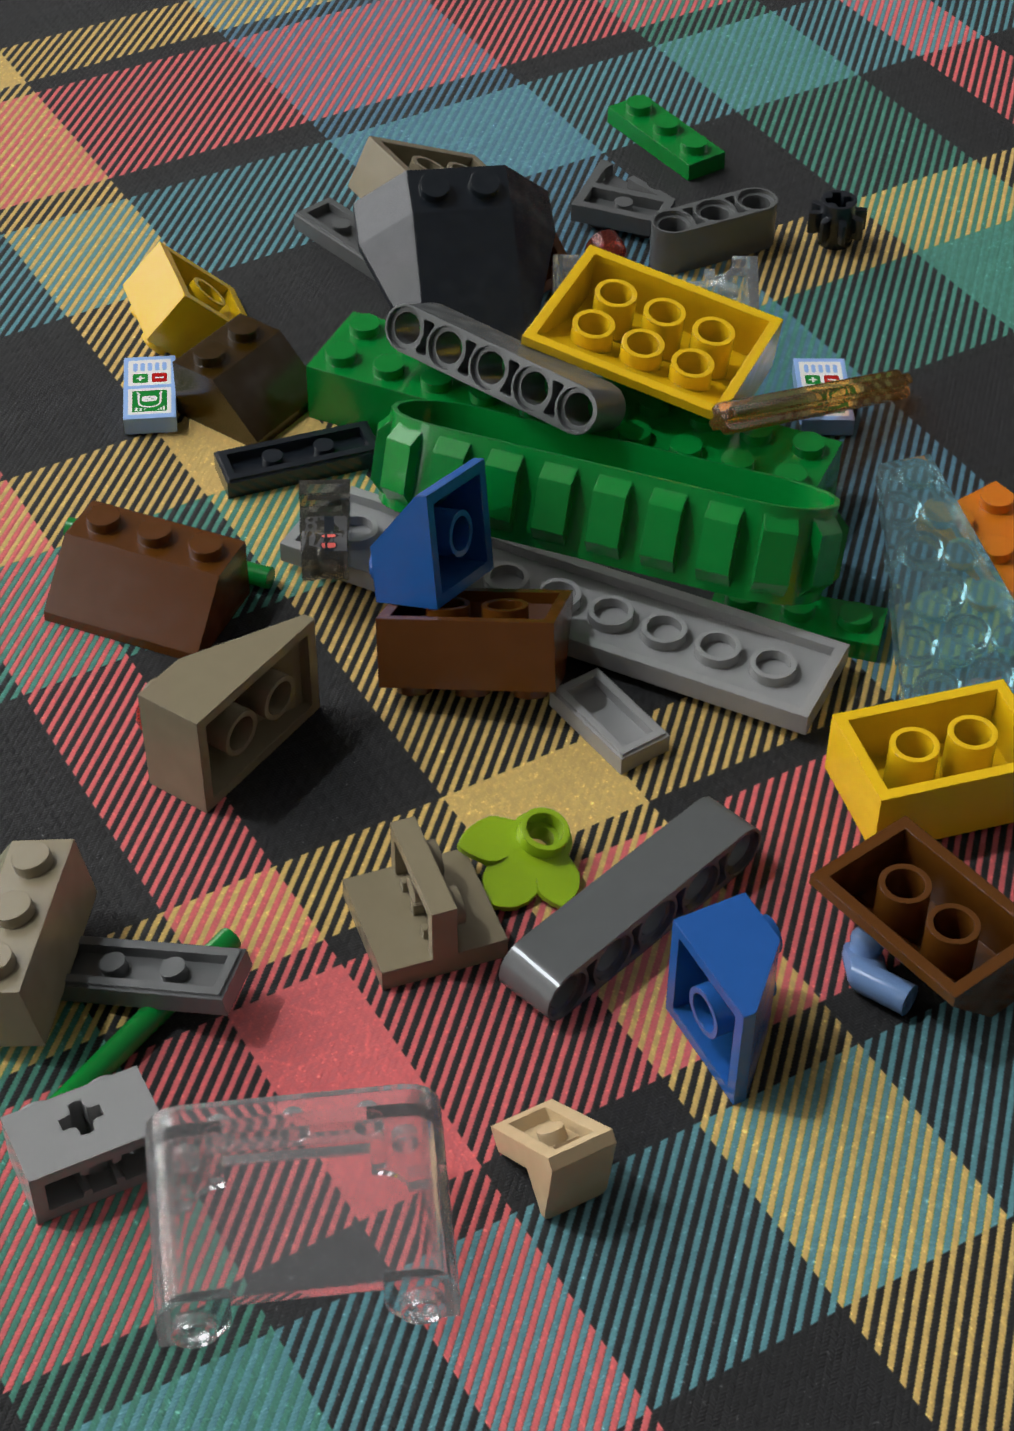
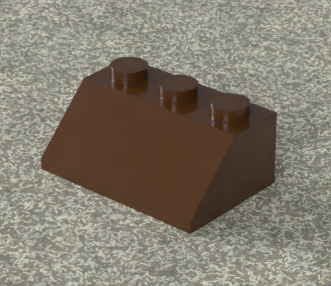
(147, 580)
(477, 643)
(928, 914)

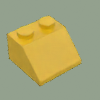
(178, 301)

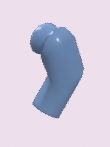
(869, 976)

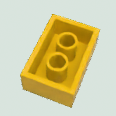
(929, 758)

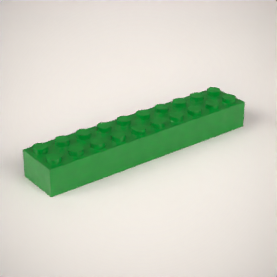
(362, 376)

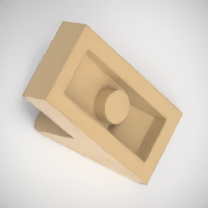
(563, 1153)

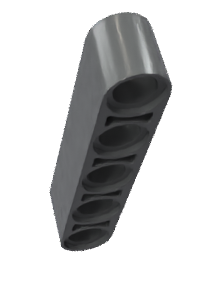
(525, 371)
(629, 908)

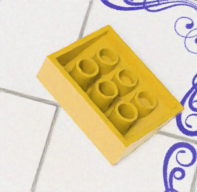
(655, 333)

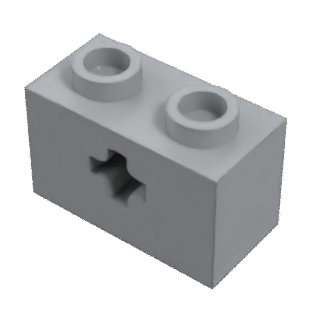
(81, 1143)

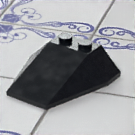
(461, 241)

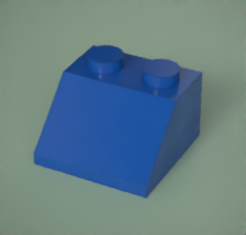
(436, 542)
(724, 987)

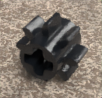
(837, 220)

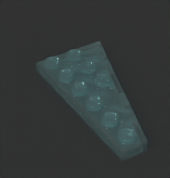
(944, 593)

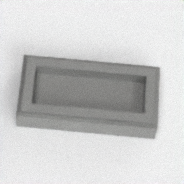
(609, 721)

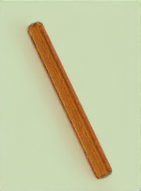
(809, 401)

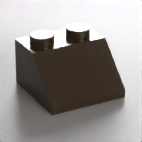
(242, 381)

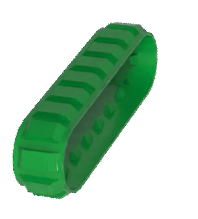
(622, 501)

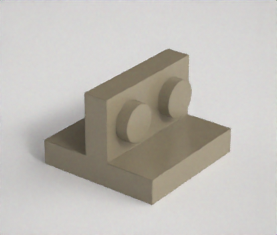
(423, 911)

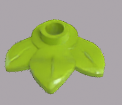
(519, 865)

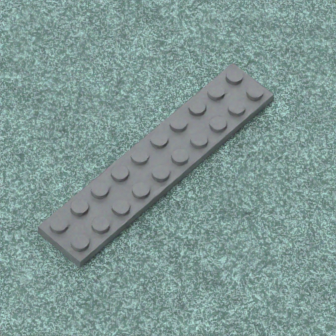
(648, 628)

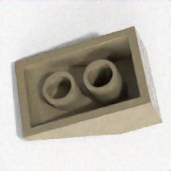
(387, 158)
(228, 710)

